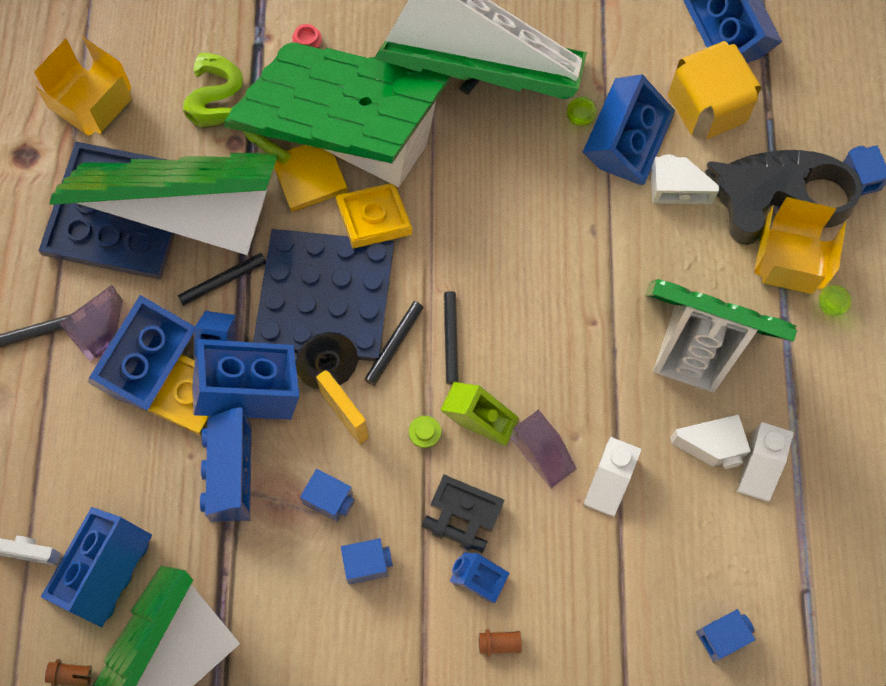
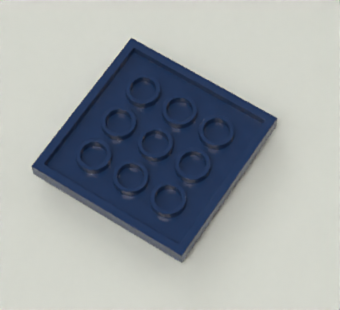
(101, 238)
(324, 286)

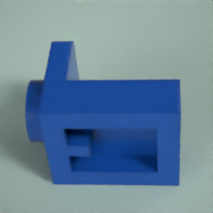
(479, 576)

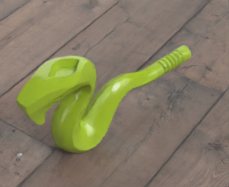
(195, 102)

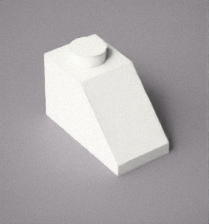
(680, 182)
(714, 441)
(765, 462)
(612, 476)

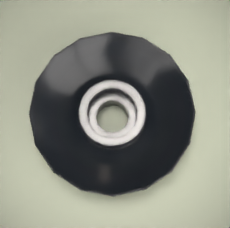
(340, 362)

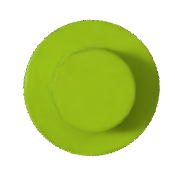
(424, 431)

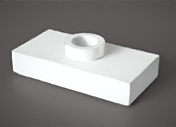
(25, 549)

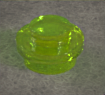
(581, 111)
(834, 300)

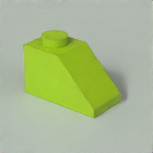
(479, 412)

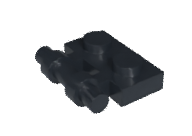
(467, 504)

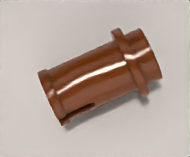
(499, 642)
(67, 674)

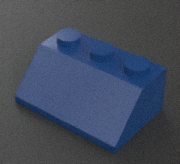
(736, 23)
(629, 129)
(141, 354)
(245, 376)
(227, 467)
(97, 566)

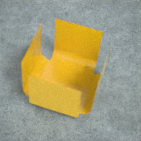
(718, 79)
(81, 96)
(792, 250)

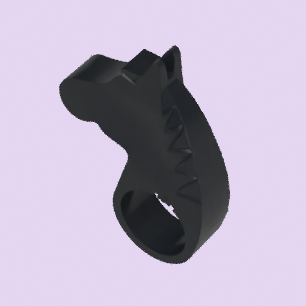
(767, 178)

